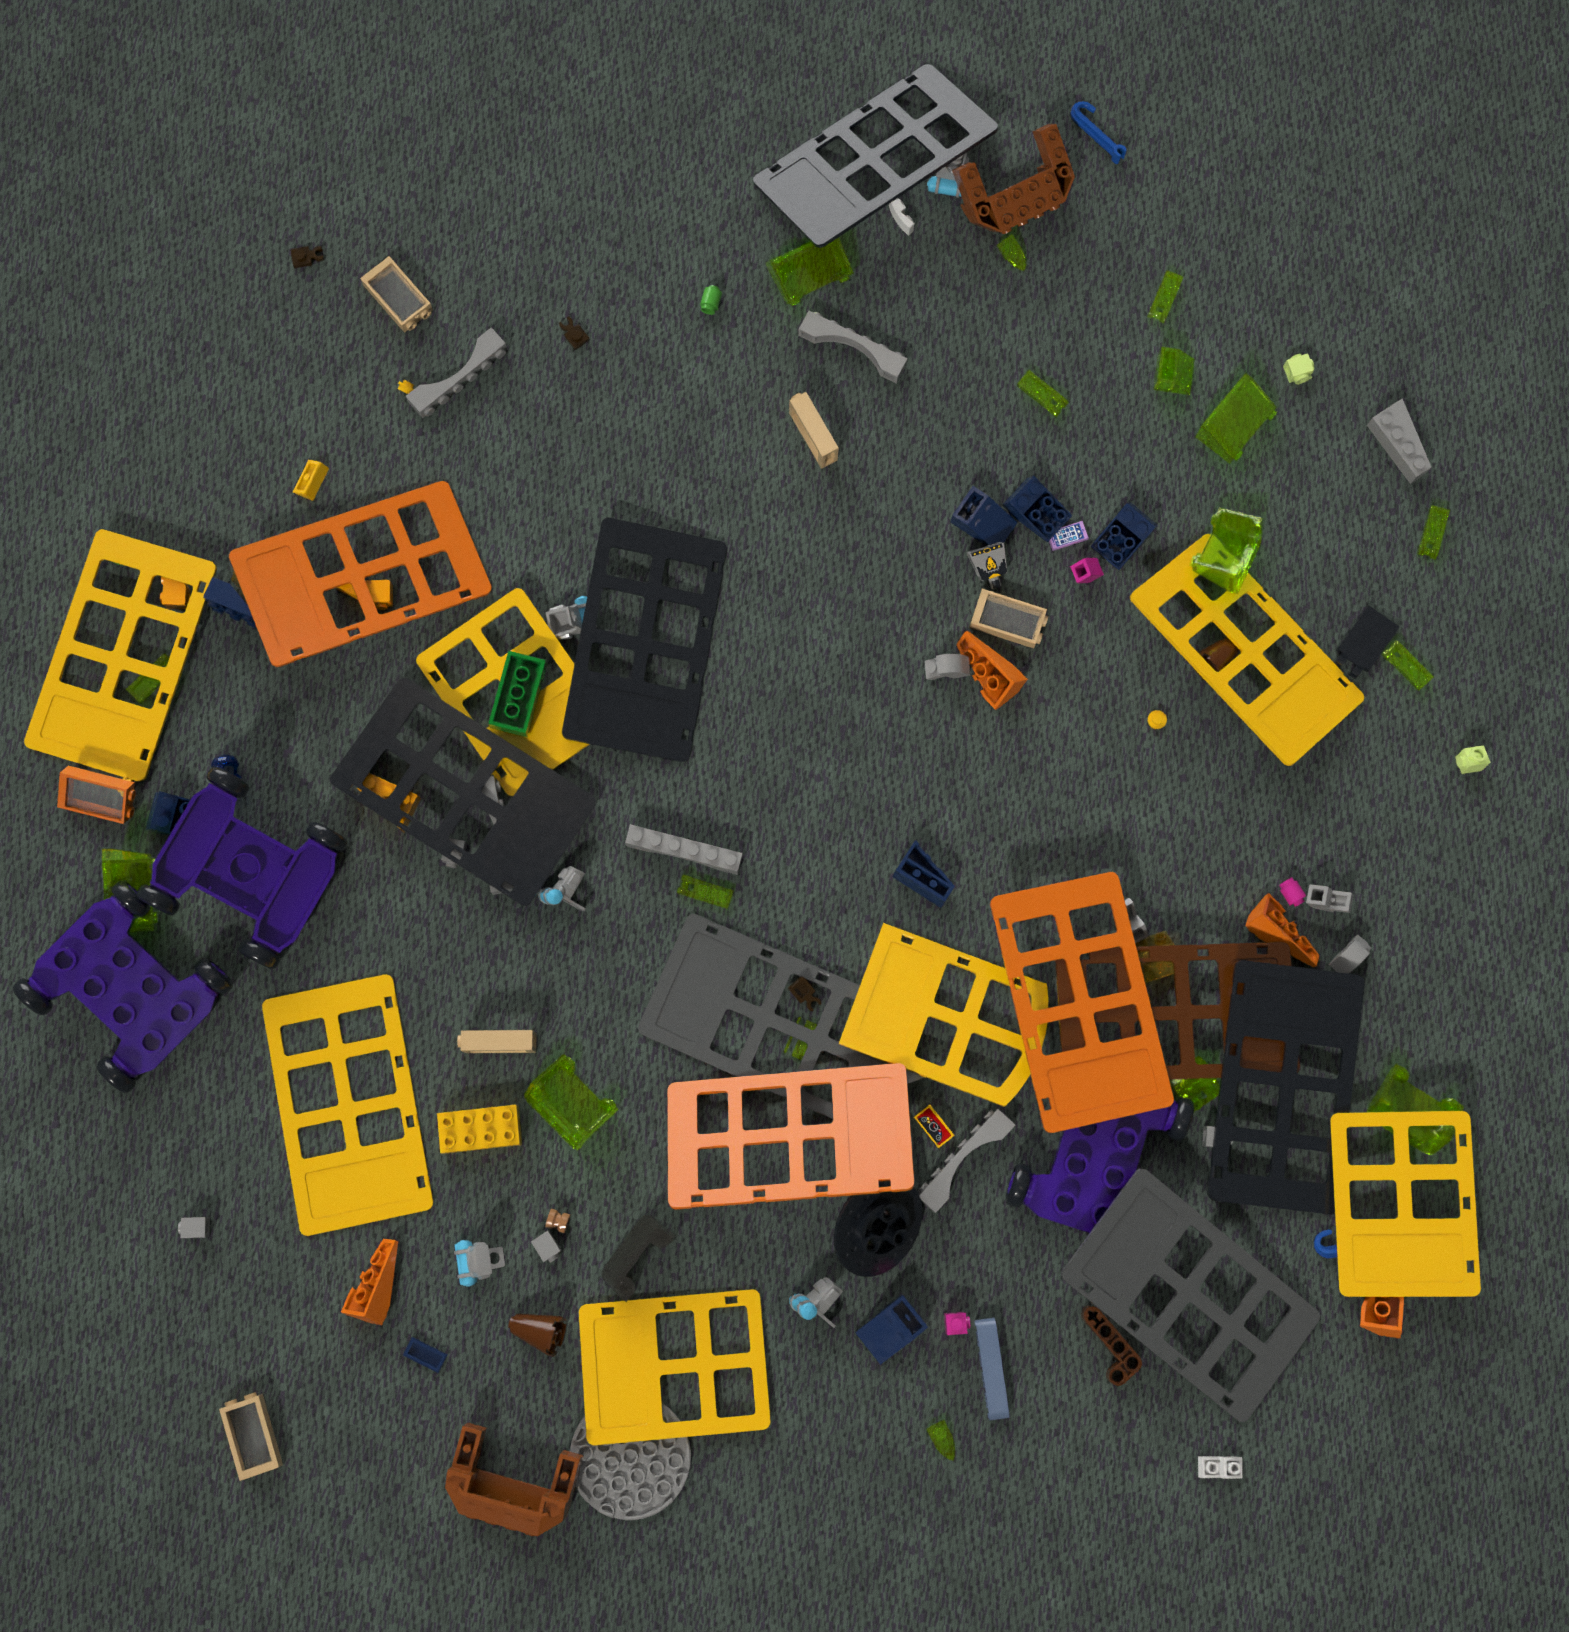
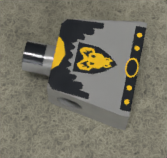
(989, 563)

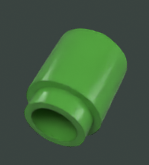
(710, 299)

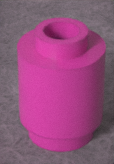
(1292, 892)

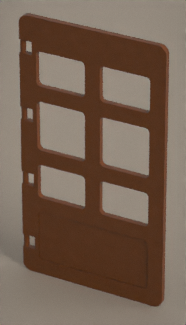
(1255, 1052)

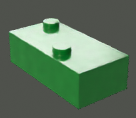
(517, 694)

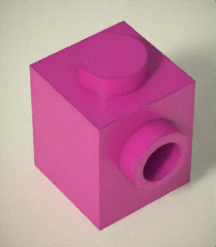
(1087, 570)
(956, 1323)

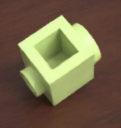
(1299, 368)
(1472, 759)

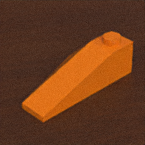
(996, 674)
(1271, 926)
(373, 1296)
(1383, 1315)

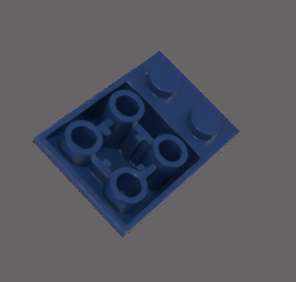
(1037, 509)
(983, 518)
(1124, 535)
(224, 598)
(165, 812)
(891, 1329)

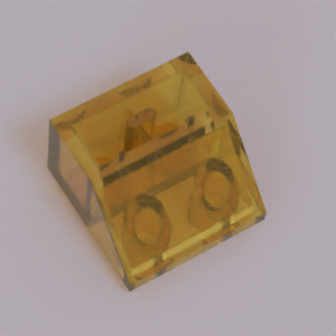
(1155, 970)

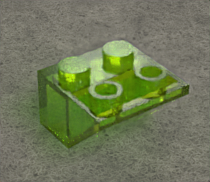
(1173, 371)
(1192, 1088)

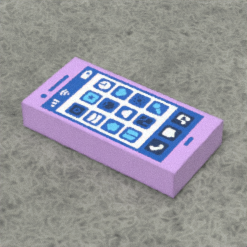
(1068, 536)

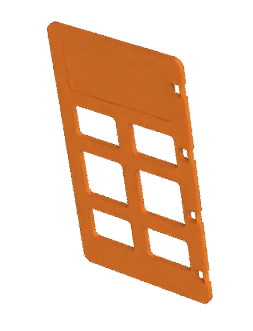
(290, 599)
(1100, 1078)
(867, 1128)

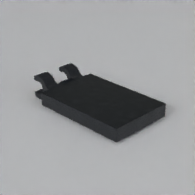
(1366, 641)

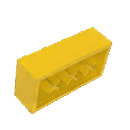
(479, 1129)

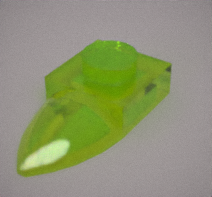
(1012, 252)
(942, 1439)

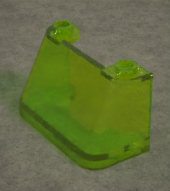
(808, 269)
(1236, 419)
(1229, 549)
(134, 869)
(1401, 1096)
(569, 1103)

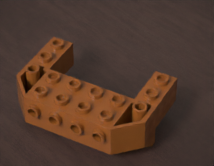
(1022, 200)
(504, 1499)

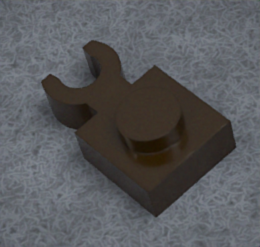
(303, 256)
(575, 335)
(803, 992)

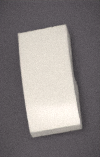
(898, 212)
(1219, 1467)

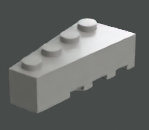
(1400, 440)

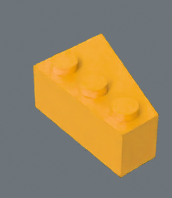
(384, 789)

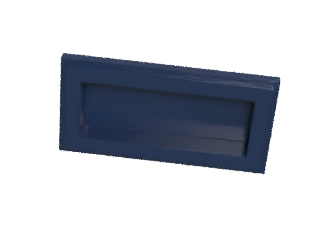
(425, 1354)

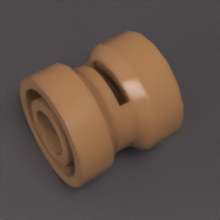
(557, 1221)

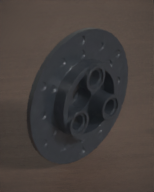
(877, 1230)

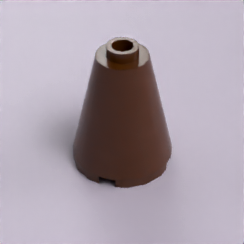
(1219, 654)
(539, 1331)

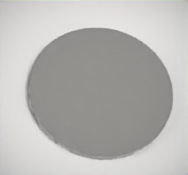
(632, 1477)

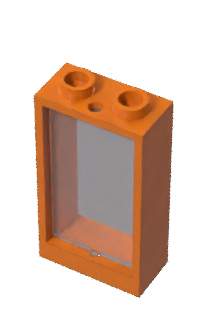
(96, 794)

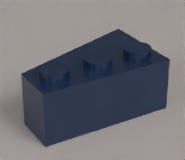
(923, 876)

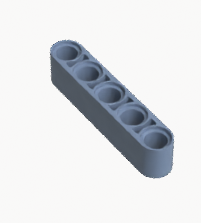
(992, 1369)

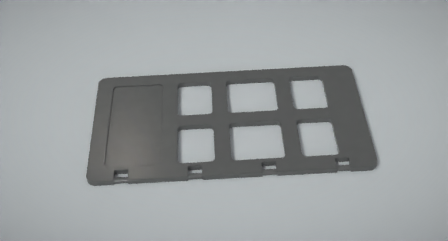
(701, 987)
(1132, 1246)

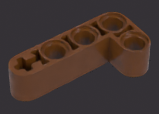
(1108, 1341)

